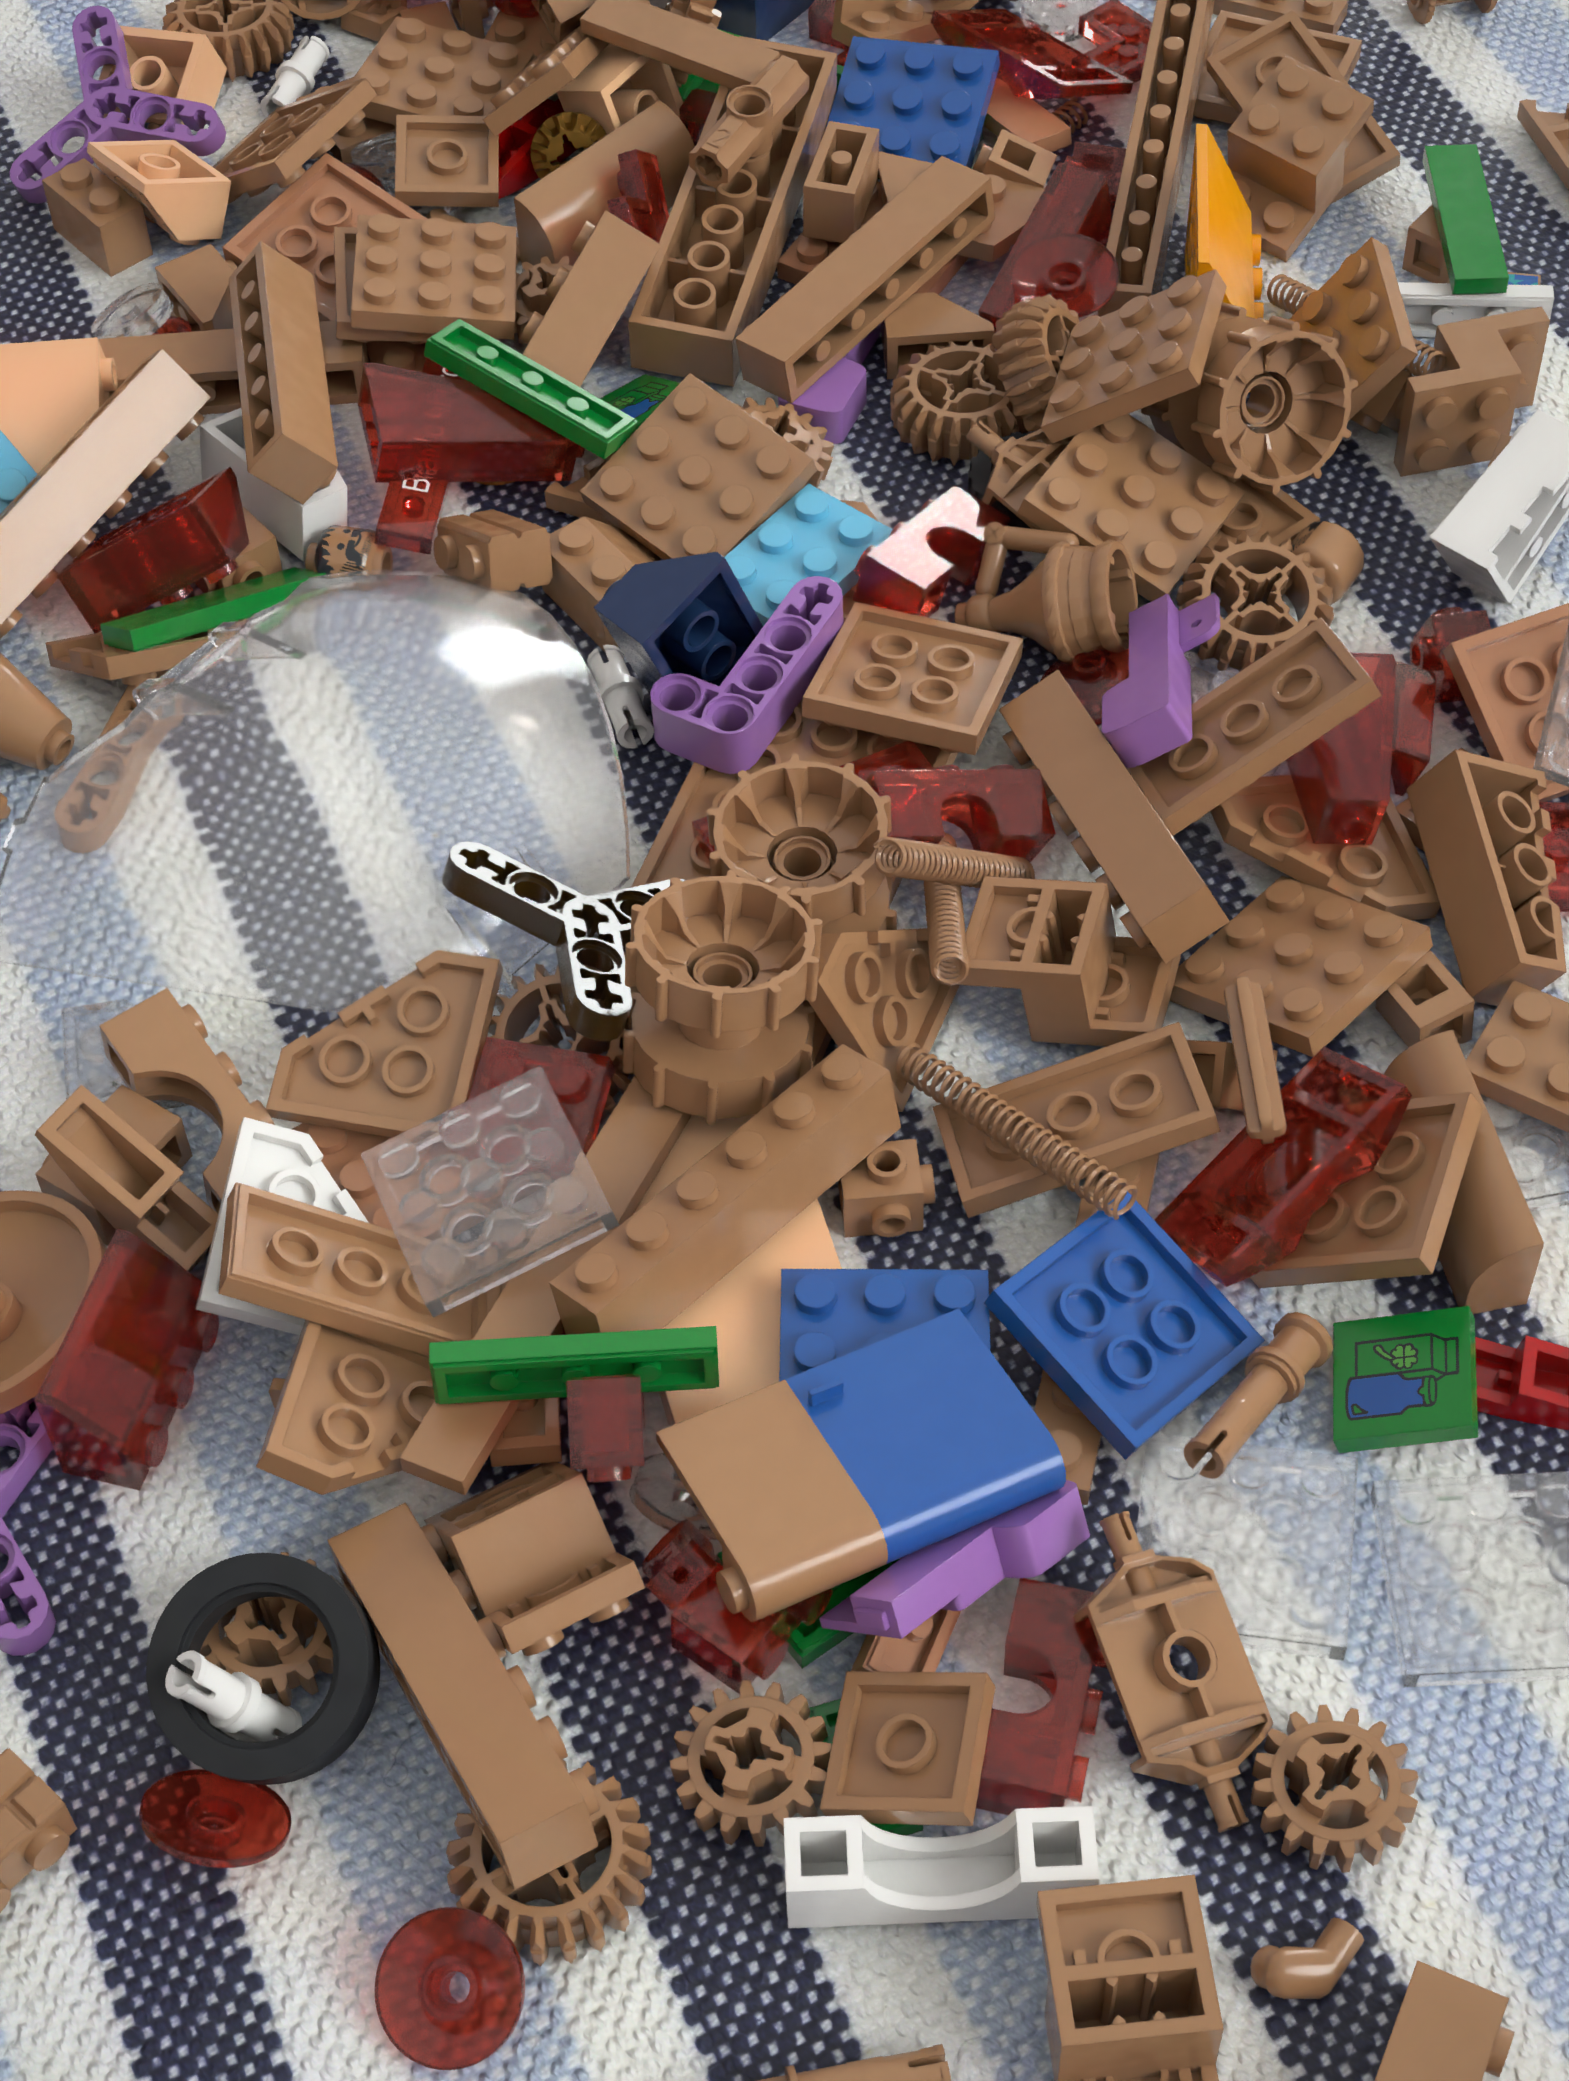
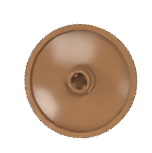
(44, 1273)

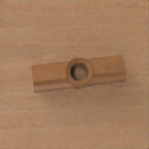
(749, 121)

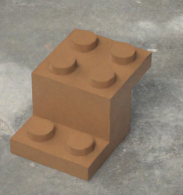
(1292, 151)
(1464, 409)
(1066, 959)
(537, 1556)
(1129, 1982)

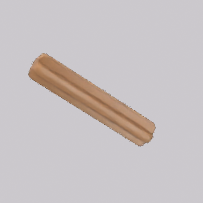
(1255, 1060)

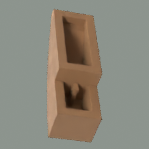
(128, 1178)

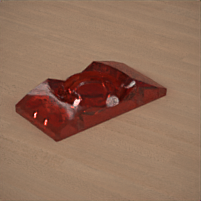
(1030, 59)
(1260, 1196)

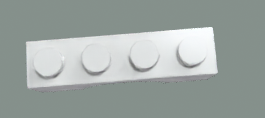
(861, 1875)

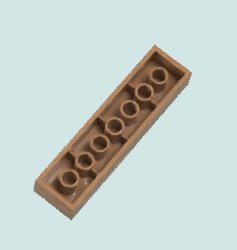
(728, 240)

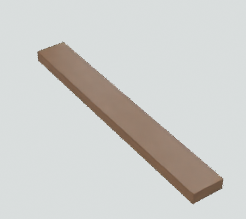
(625, 1159)

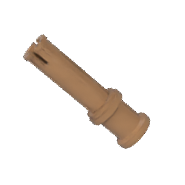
(1271, 1377)

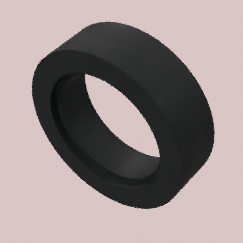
(352, 1688)

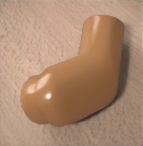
(1307, 1970)

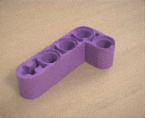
(736, 721)

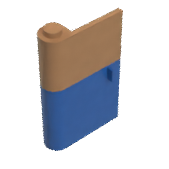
(860, 1463)

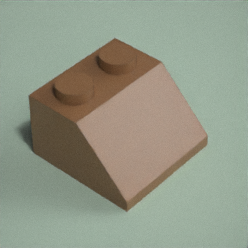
(585, 564)

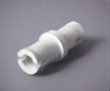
(296, 75)
(621, 696)
(230, 1700)

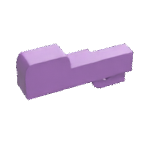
(839, 394)
(1154, 705)
(965, 1566)

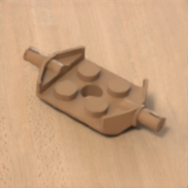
(1181, 1725)

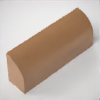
(578, 191)
(1491, 1234)

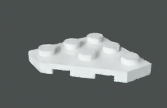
(285, 1165)

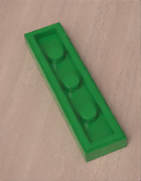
(1465, 219)
(530, 388)
(202, 611)
(542, 1364)

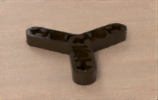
(563, 920)

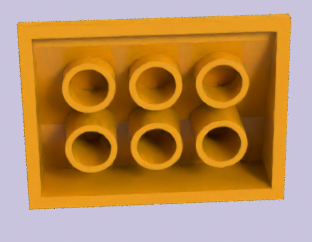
(1221, 228)

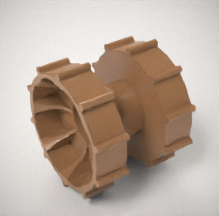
(1293, 410)
(811, 832)
(720, 995)

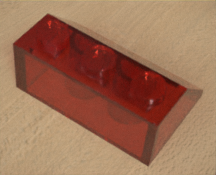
(160, 553)
(125, 1365)

